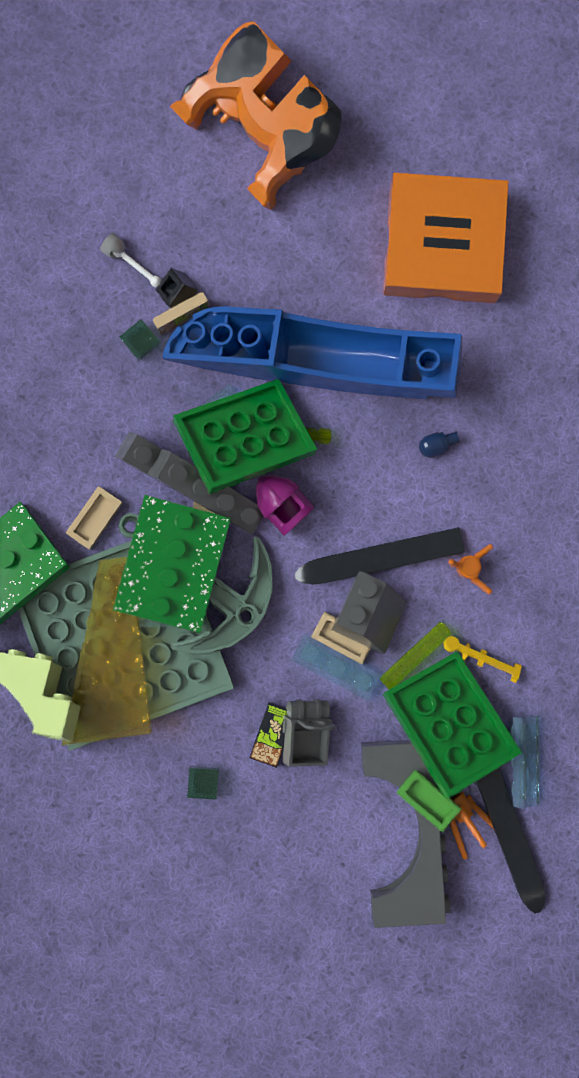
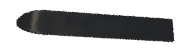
(381, 557)
(512, 840)

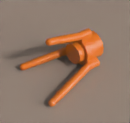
(470, 567)
(466, 803)

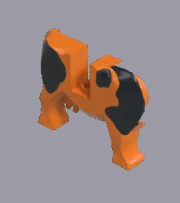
(292, 132)

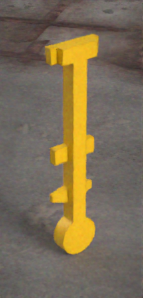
(452, 644)

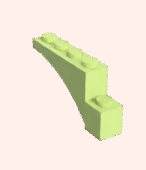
(35, 686)

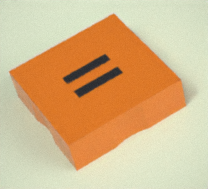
(446, 237)

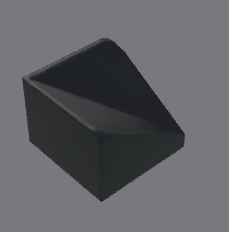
(175, 288)

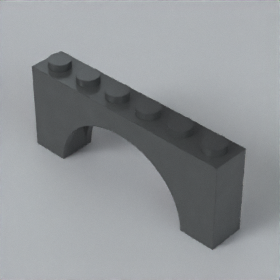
(419, 892)

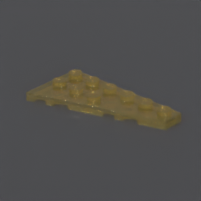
(110, 667)

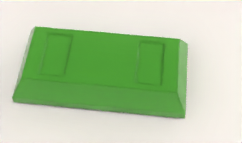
(428, 800)

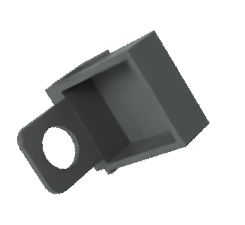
(306, 733)

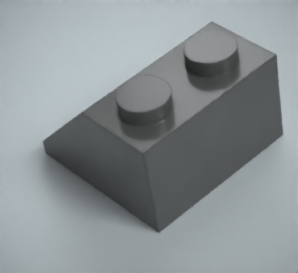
(370, 613)

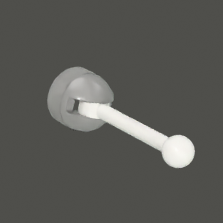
(114, 248)

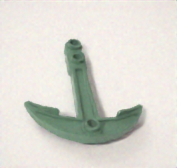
(228, 602)

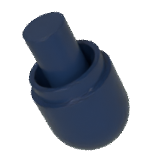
(437, 443)

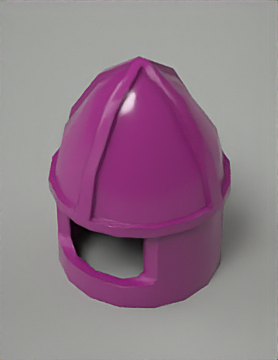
(282, 502)

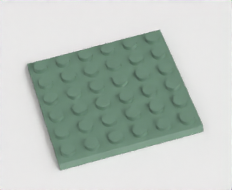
(57, 628)

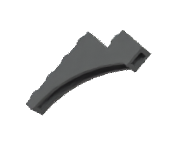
(186, 480)

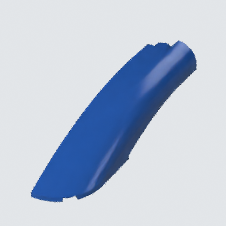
(319, 352)

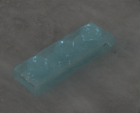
(336, 667)
(526, 765)

